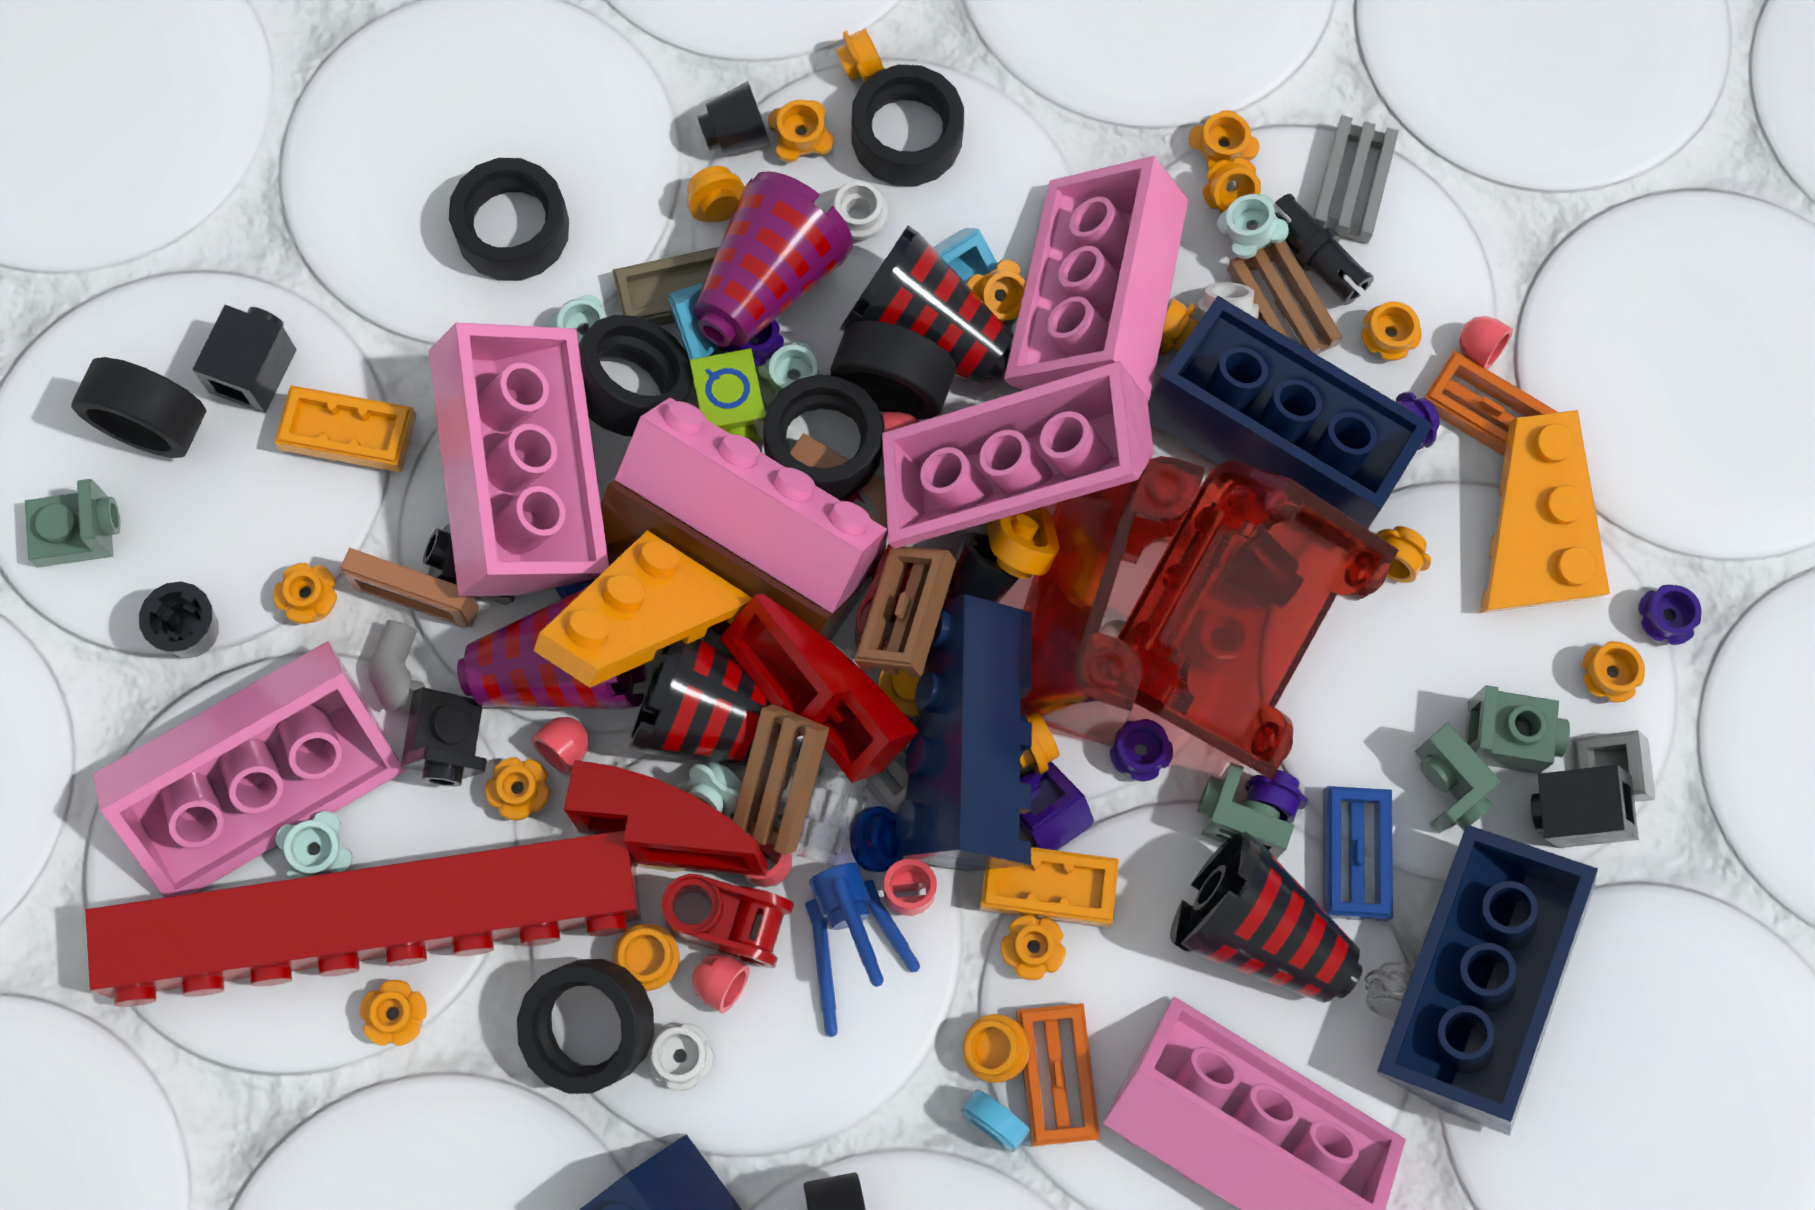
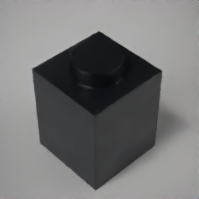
(245, 357)
(1585, 806)

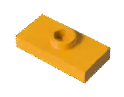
(345, 428)
(1055, 887)

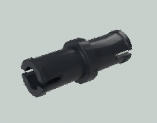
(1321, 252)

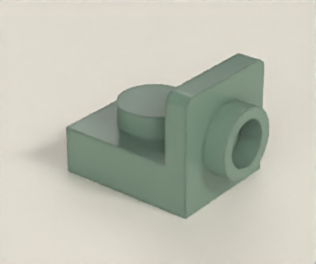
(71, 526)
(1456, 768)
(1230, 818)

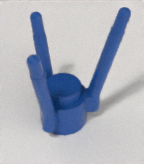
(843, 900)

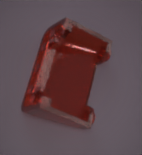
(1242, 605)
(1081, 676)

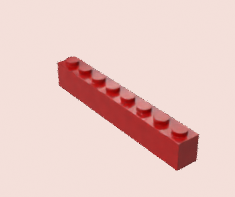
(361, 916)

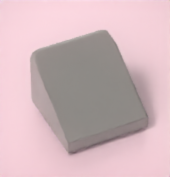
(1625, 749)

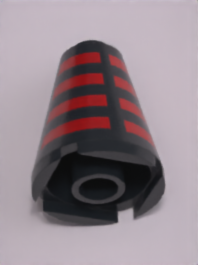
(928, 297)
(700, 707)
(1265, 924)

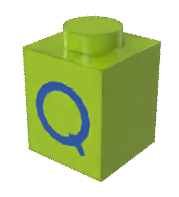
(730, 393)

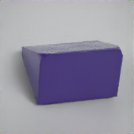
(1057, 810)

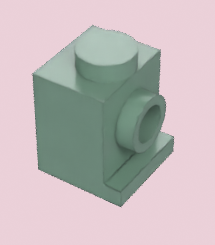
(1498, 742)

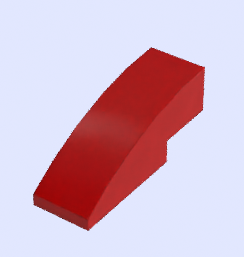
(817, 681)
(659, 821)

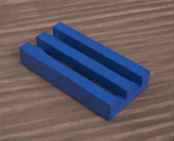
(1383, 866)

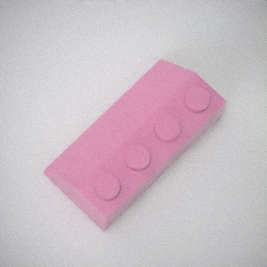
(1099, 275)
(1015, 454)
(517, 459)
(752, 504)
(244, 769)
(1250, 1123)

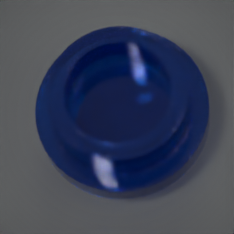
(875, 839)

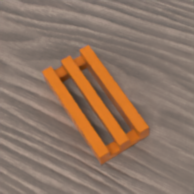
(1490, 384)
(1063, 1133)

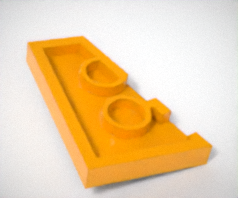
(1547, 519)
(636, 608)

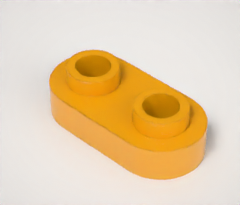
(1024, 542)

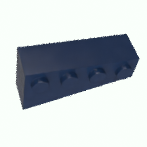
(970, 741)

